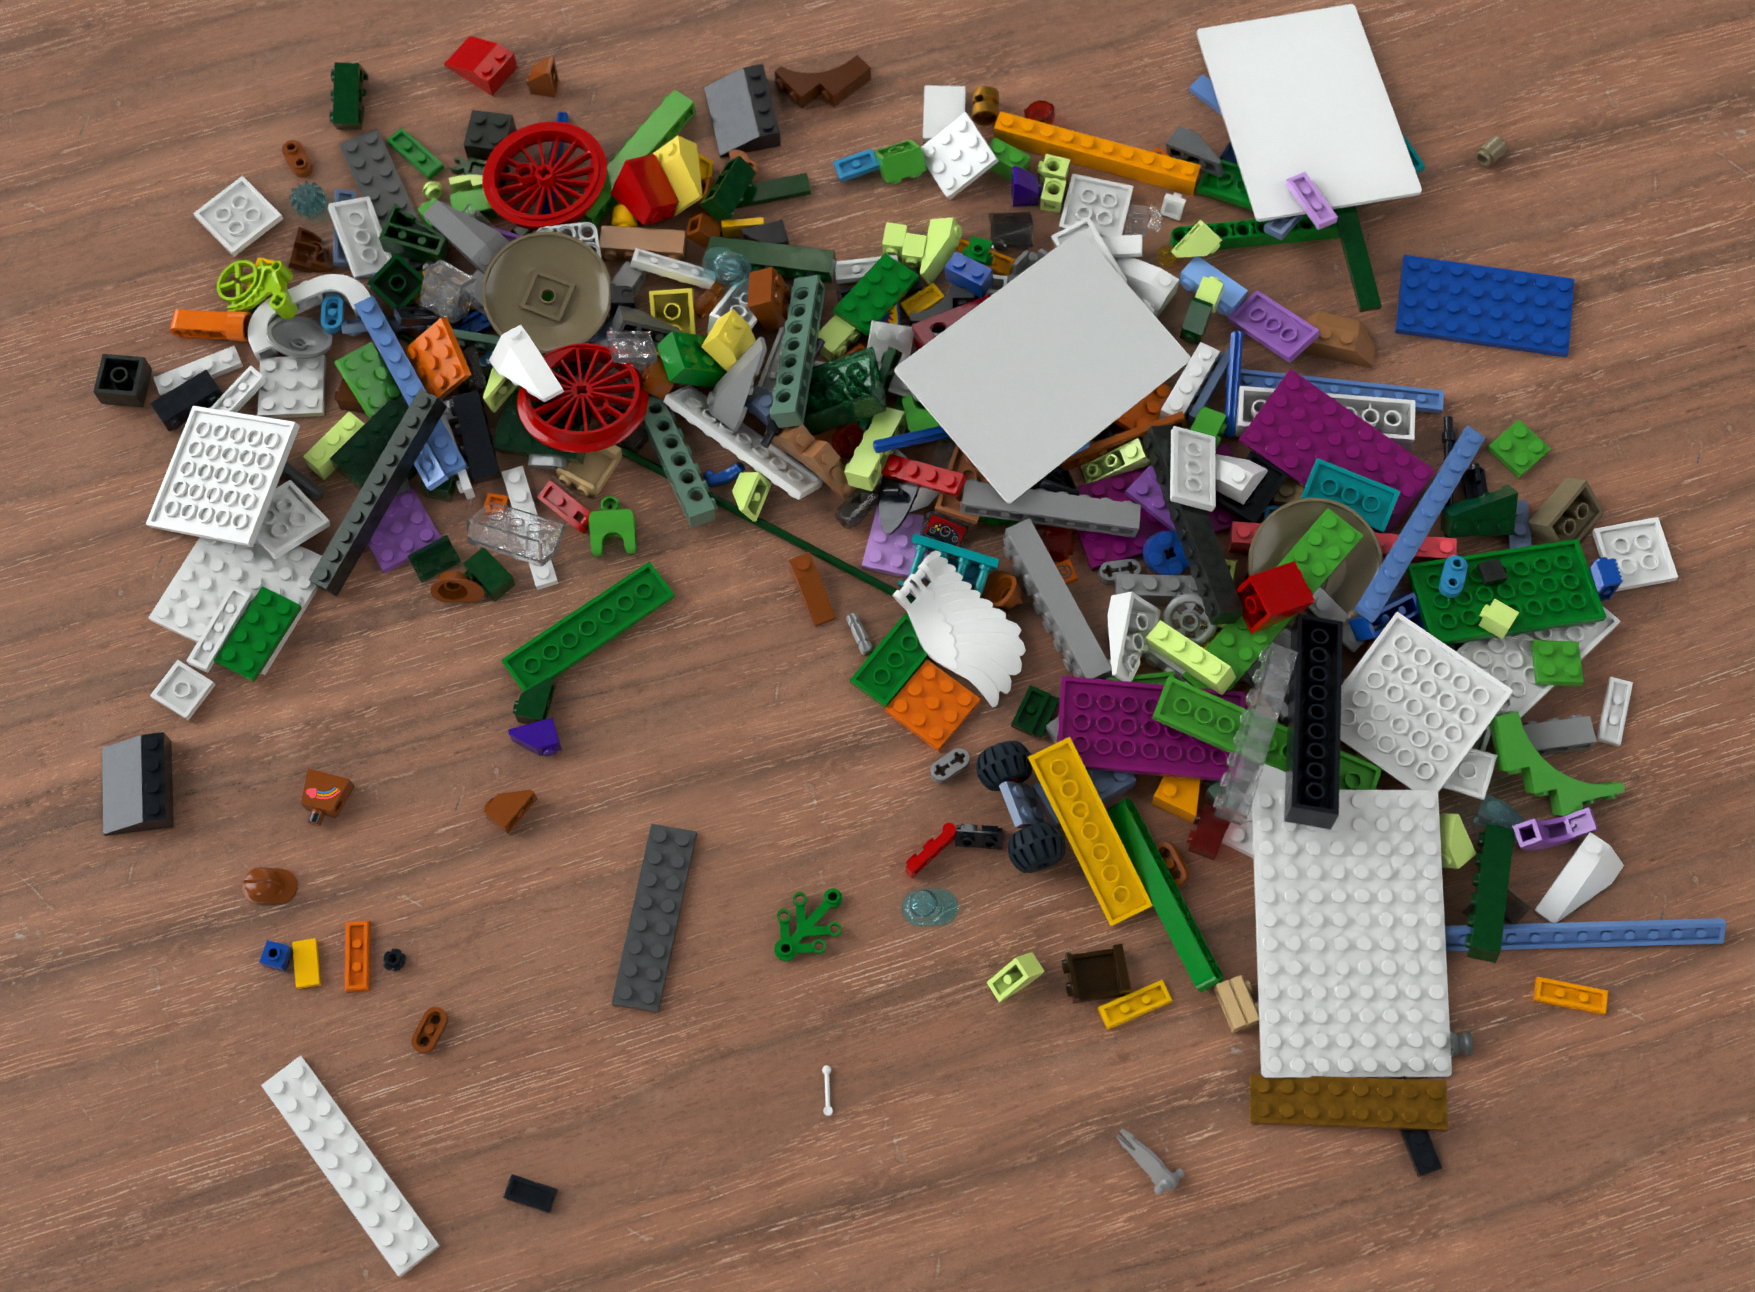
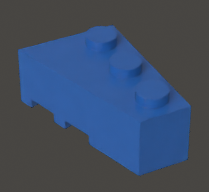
(1404, 604)

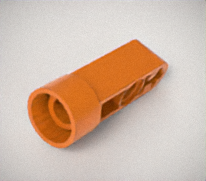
(211, 325)

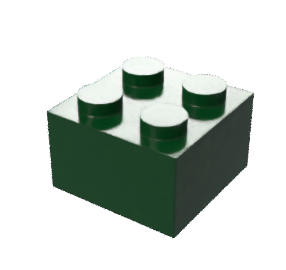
(397, 283)

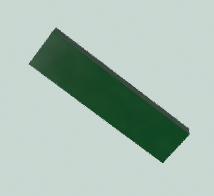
(776, 190)

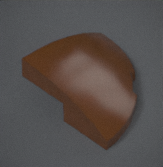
(309, 253)

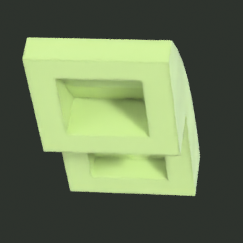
(465, 182)

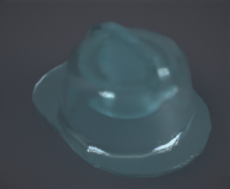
(726, 266)
(929, 907)

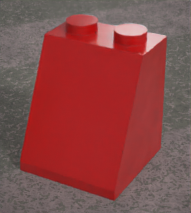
(645, 190)
(1273, 596)

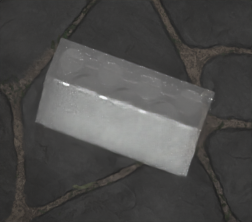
(515, 533)

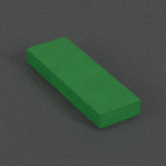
(415, 153)

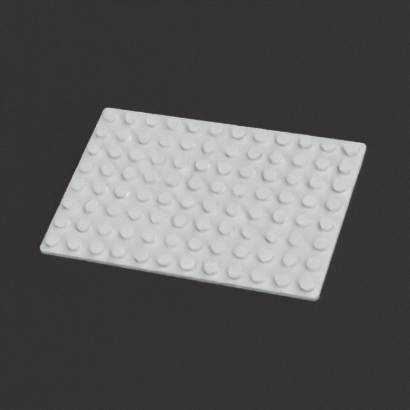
(1307, 100)
(1042, 366)
(1352, 938)

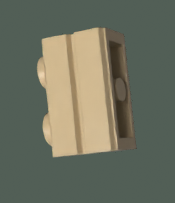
(1237, 1003)

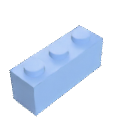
(1232, 295)

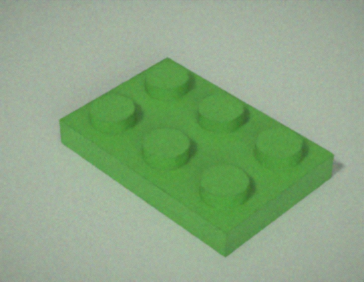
(368, 378)

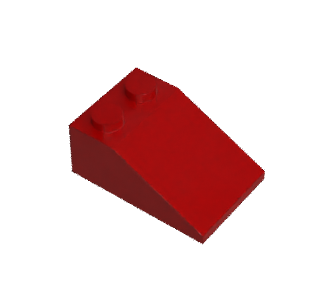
(483, 63)

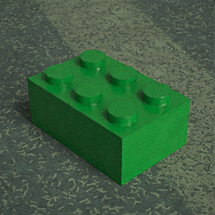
(687, 361)

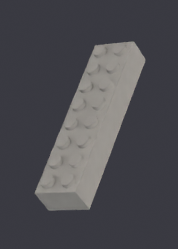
(1054, 602)

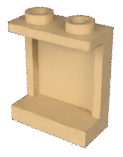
(593, 473)

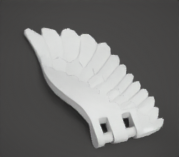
(962, 628)

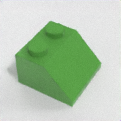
(900, 161)

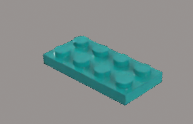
(1365, 496)

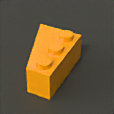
(1178, 797)

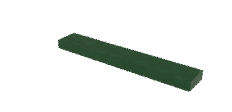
(1357, 259)

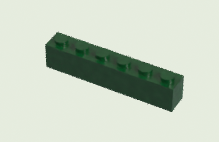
(786, 259)
(1490, 893)

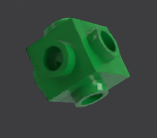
(979, 250)

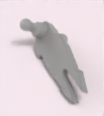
(1150, 1163)

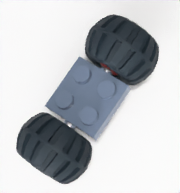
(1039, 842)

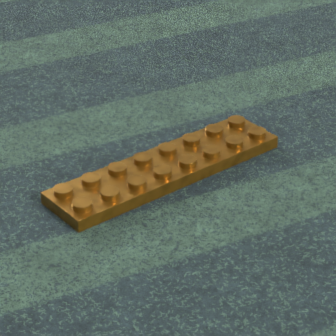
(1349, 1102)

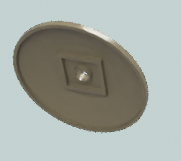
(554, 265)
(1290, 523)

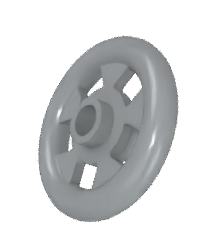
(1190, 600)

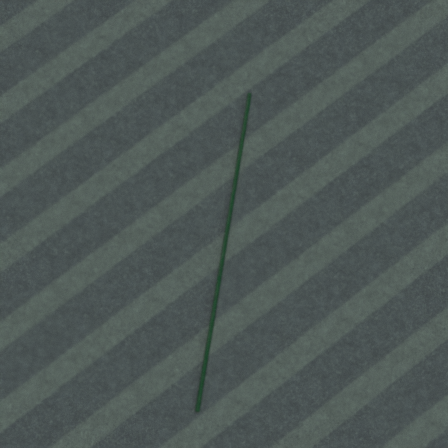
(760, 522)

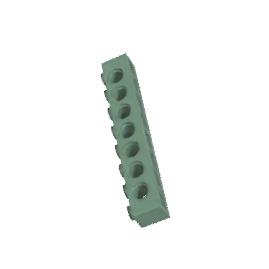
(798, 352)
(695, 511)

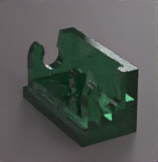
(433, 558)

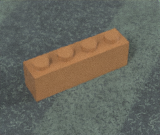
(620, 242)

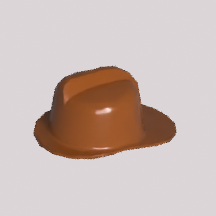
(456, 587)
(1002, 590)
(269, 885)

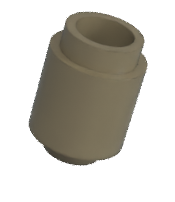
(1491, 151)

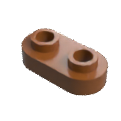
(296, 157)
(1174, 862)
(428, 1030)

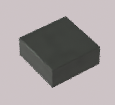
(1491, 572)

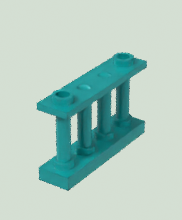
(964, 556)

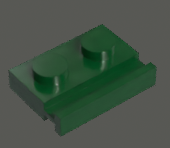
(1035, 712)

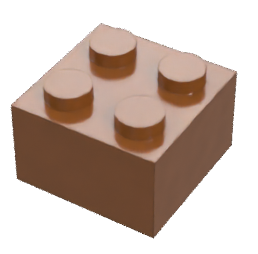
(769, 298)

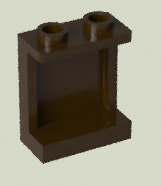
(1096, 974)

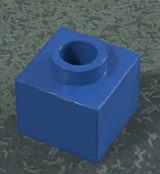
(282, 959)

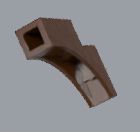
(832, 85)

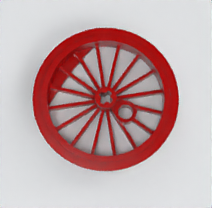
(545, 177)
(584, 396)

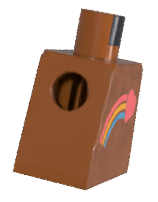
(324, 795)

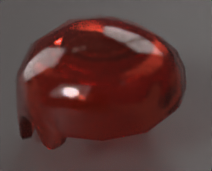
(1040, 111)
(846, 439)

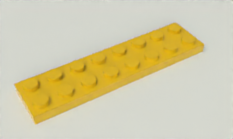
(1090, 831)

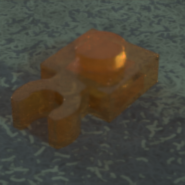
(706, 302)

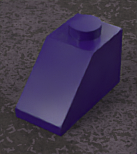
(1024, 188)
(537, 737)

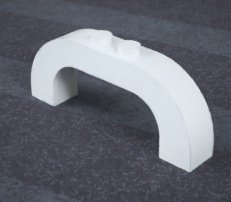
(305, 296)

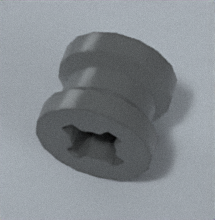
(1461, 1043)

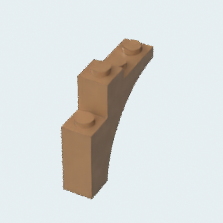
(816, 456)

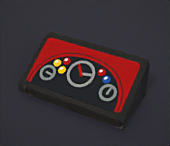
(943, 529)

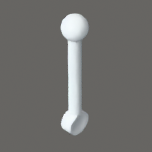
(827, 1110)

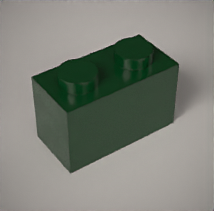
(488, 574)

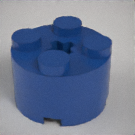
(1156, 559)

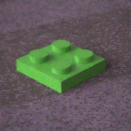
(1518, 449)
(1557, 663)

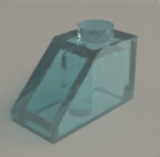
(1497, 813)

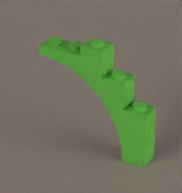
(1518, 755)

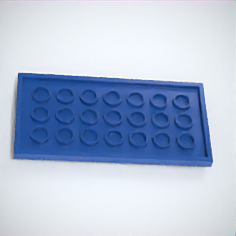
(1485, 306)

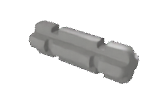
(859, 633)

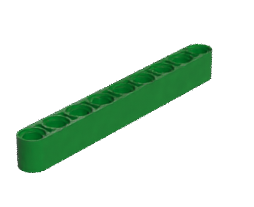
(1254, 237)
(1165, 895)

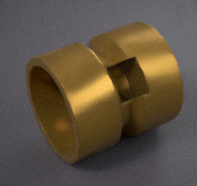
(985, 105)

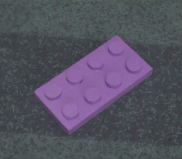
(1273, 326)

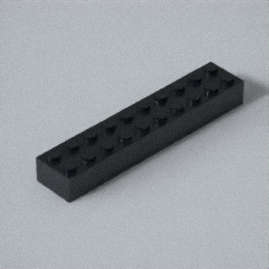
(1314, 723)

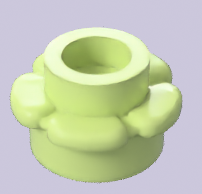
(432, 190)

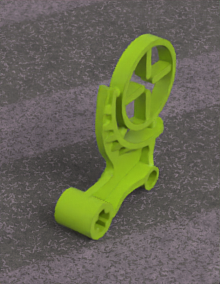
(266, 281)

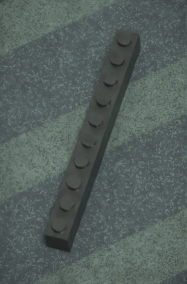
(378, 492)
(1196, 537)

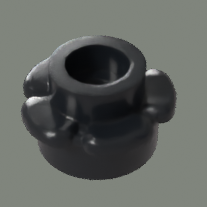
(398, 964)

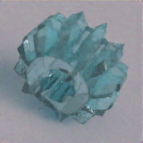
(307, 199)

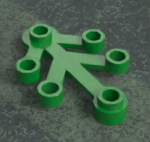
(807, 927)

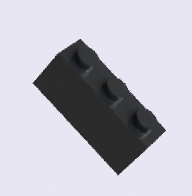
(177, 404)

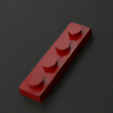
(924, 475)

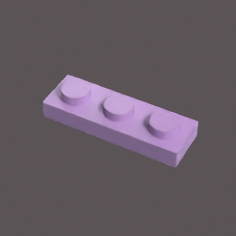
(1311, 200)

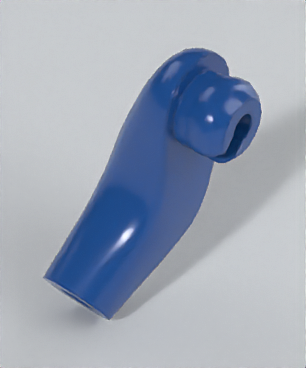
(725, 476)

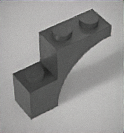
(955, 297)

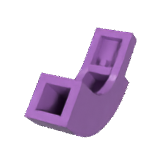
(1550, 833)

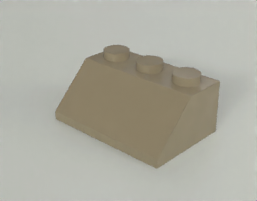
(1566, 513)

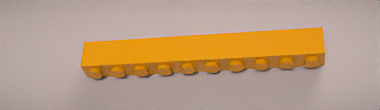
(1097, 153)

